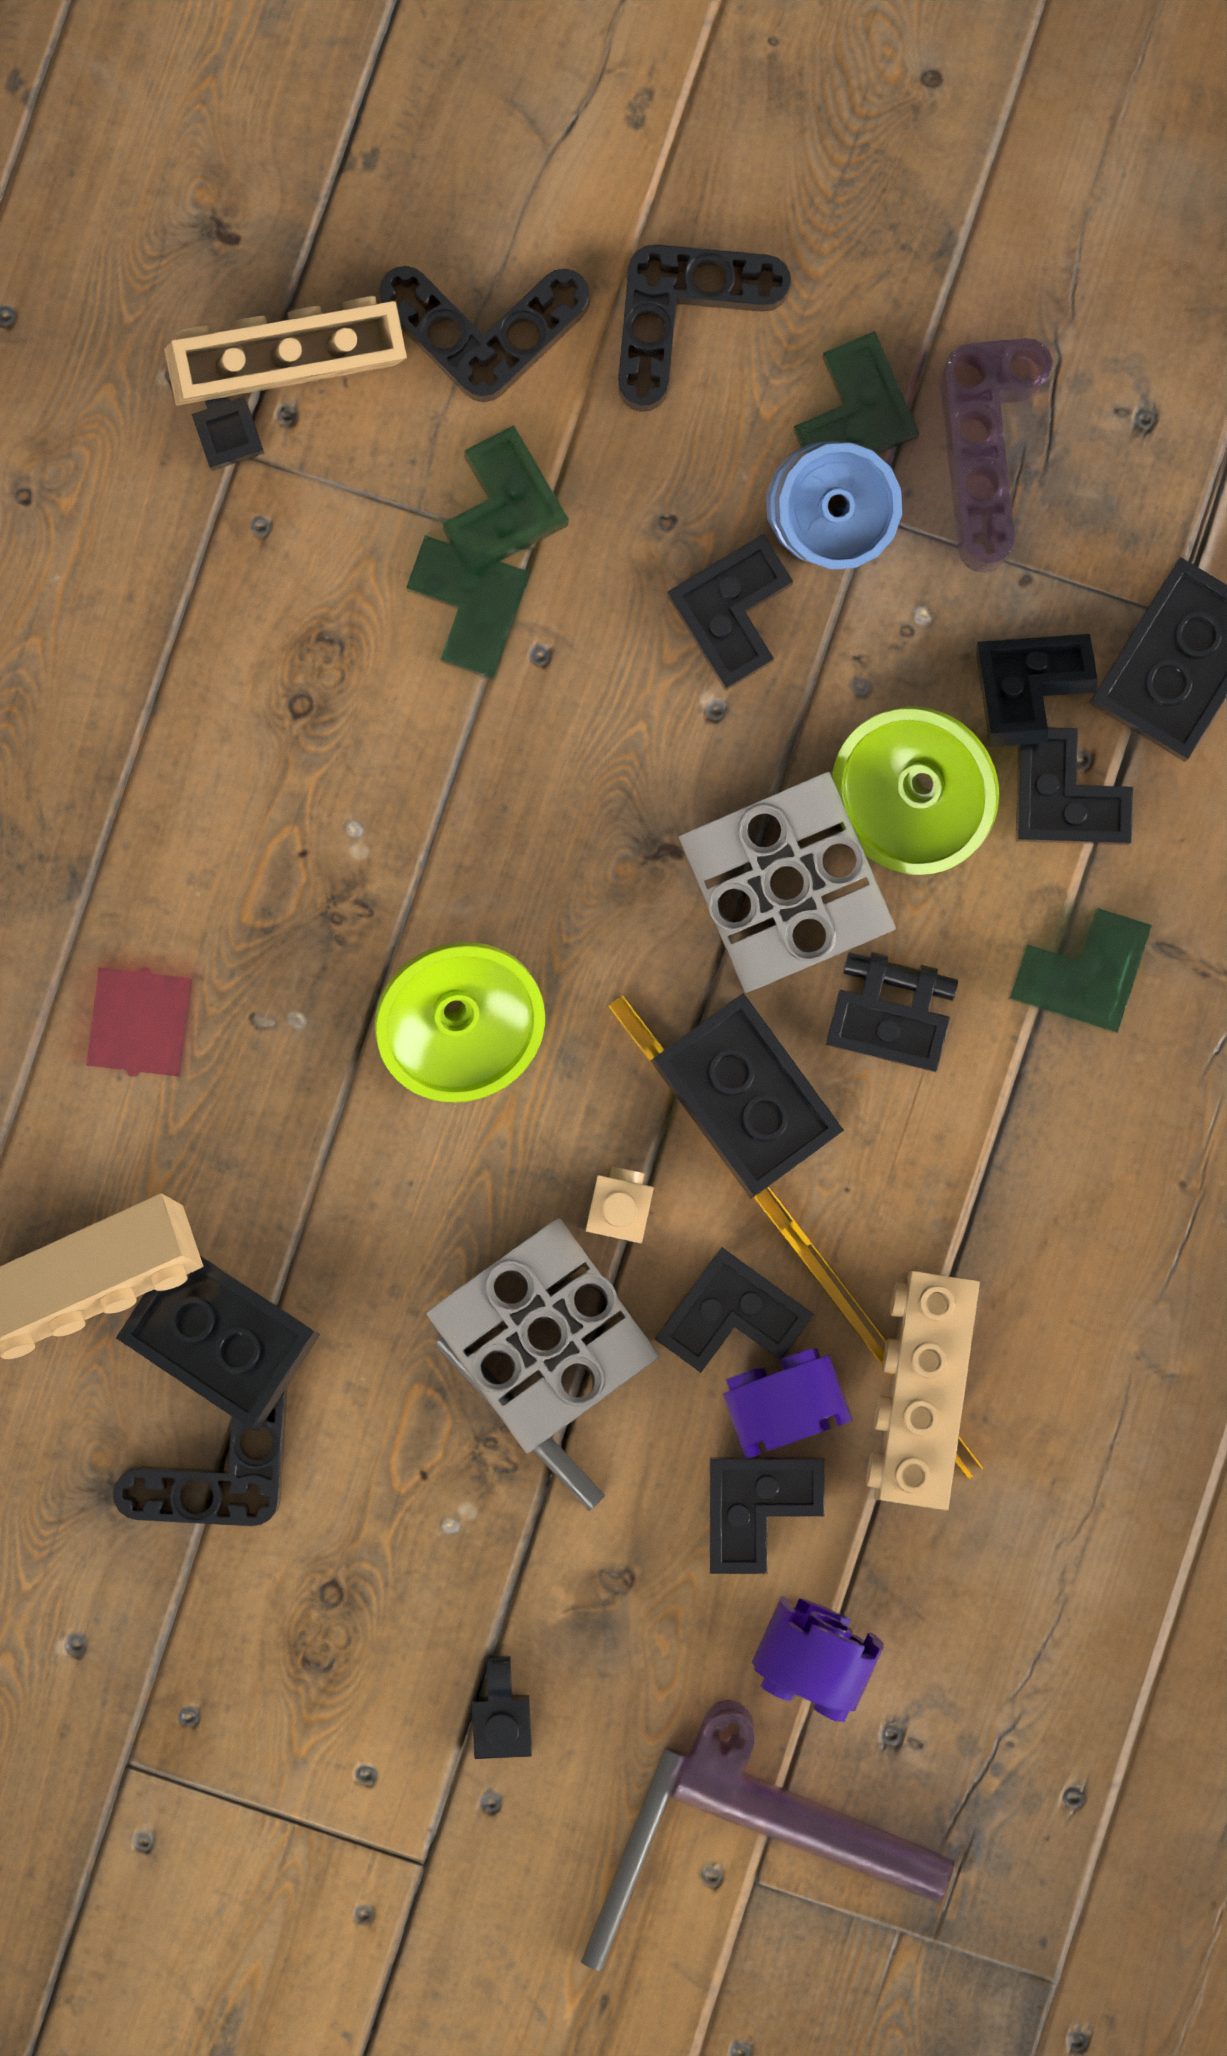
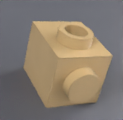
(620, 1205)

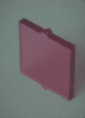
(139, 1022)

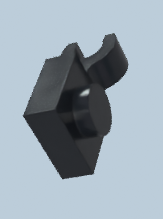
(227, 432)
(501, 1719)

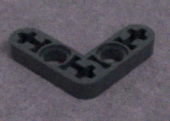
(662, 302)
(474, 346)
(242, 1473)

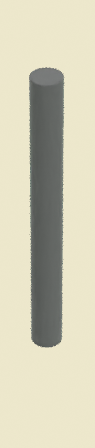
(548, 1451)
(633, 1859)

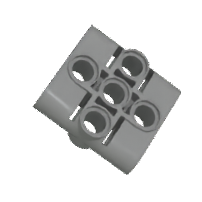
(772, 951)
(541, 1265)

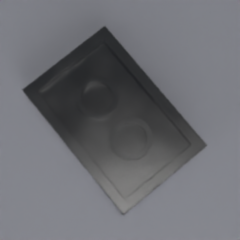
(1173, 663)
(747, 1095)
(221, 1341)

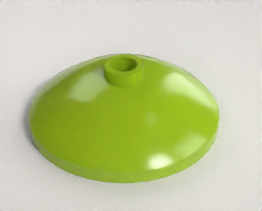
(893, 813)
(466, 1050)

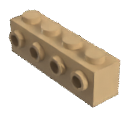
(284, 352)
(94, 1273)
(925, 1390)

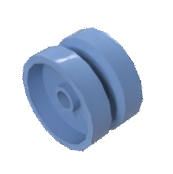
(860, 525)

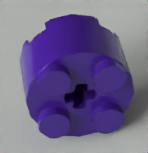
(787, 1403)
(816, 1657)

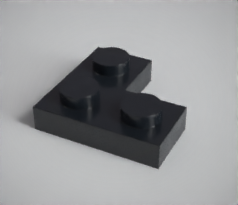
(717, 605)
(1021, 672)
(1059, 810)
(730, 1297)
(749, 1492)

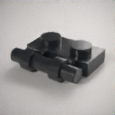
(889, 1029)

